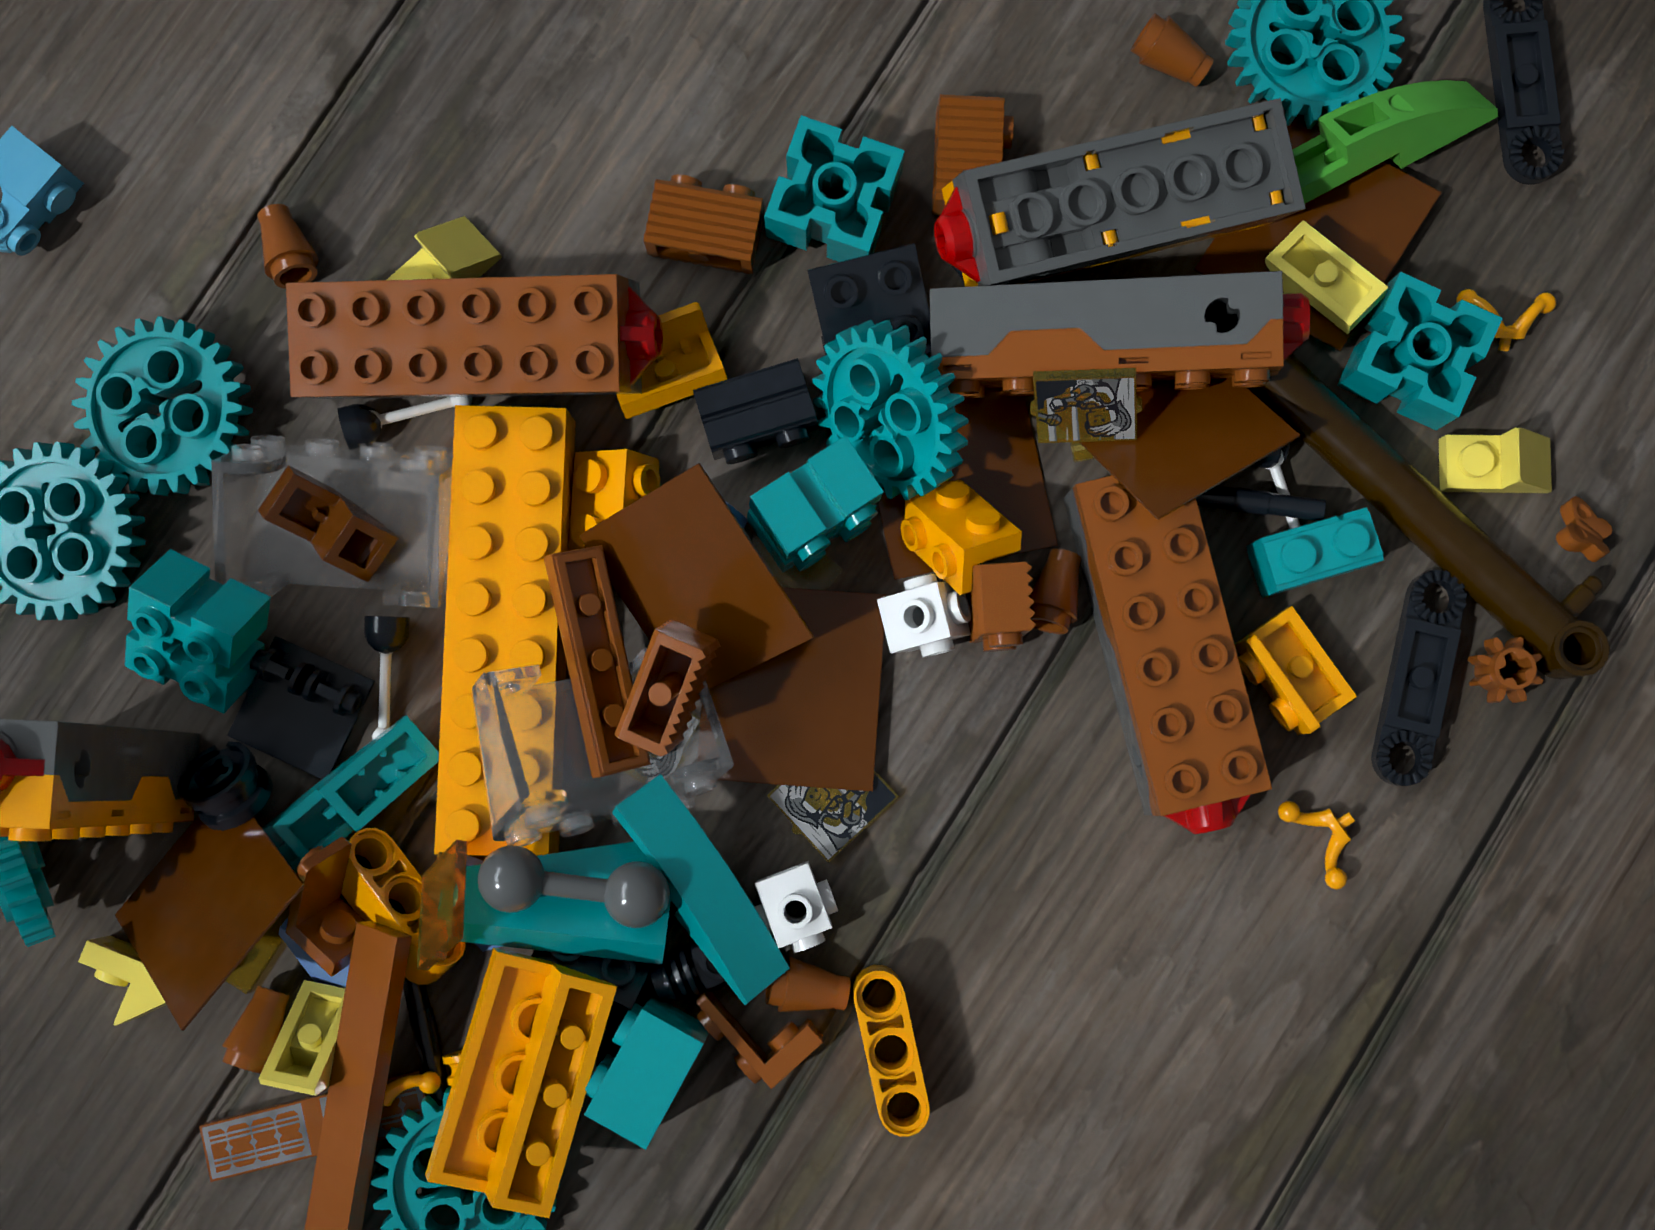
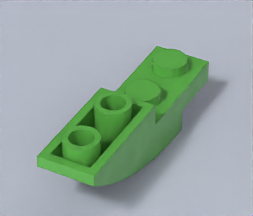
(1389, 124)

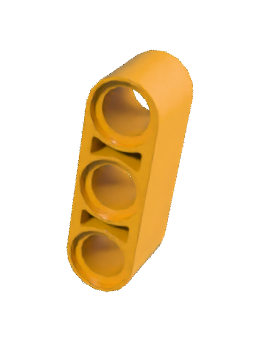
(394, 879)
(895, 1076)

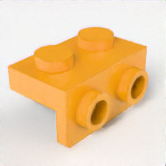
(685, 363)
(606, 484)
(955, 531)
(1293, 672)

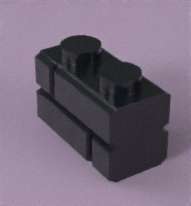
(756, 411)

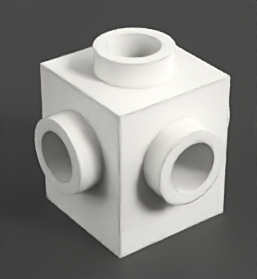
(925, 617)
(800, 885)

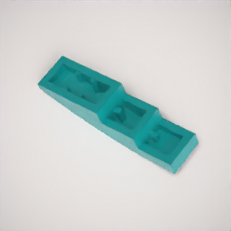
(353, 791)
(703, 889)

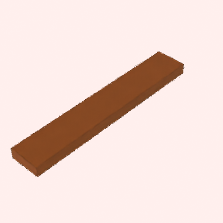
(358, 1078)

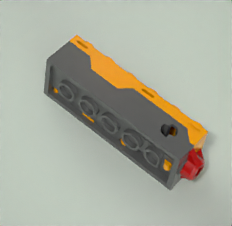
(1119, 197)
(91, 779)

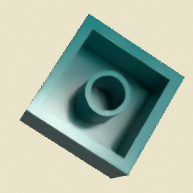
(640, 1083)

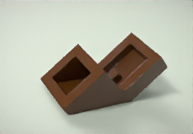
(330, 521)

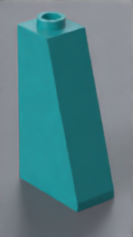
(567, 923)

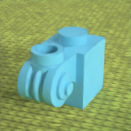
(32, 190)

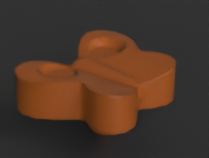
(1583, 530)

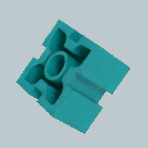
(821, 164)
(1448, 343)
(813, 505)
(195, 630)

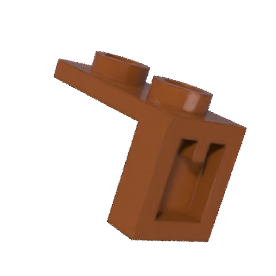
(317, 915)
(788, 1045)

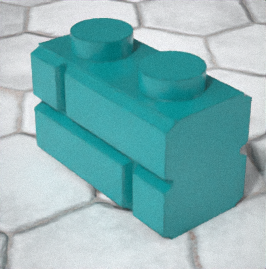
(1315, 552)

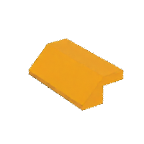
(521, 1082)

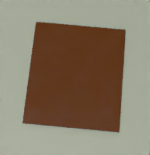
(1364, 217)
(1191, 442)
(998, 466)
(693, 563)
(813, 707)
(206, 910)

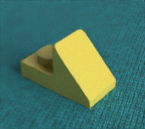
(449, 252)
(1326, 276)
(1495, 463)
(120, 965)
(307, 1041)

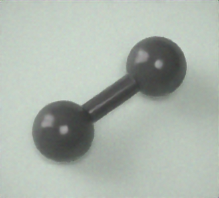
(515, 879)

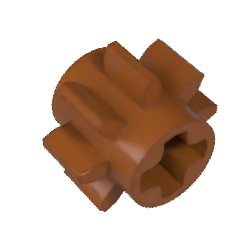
(1521, 664)

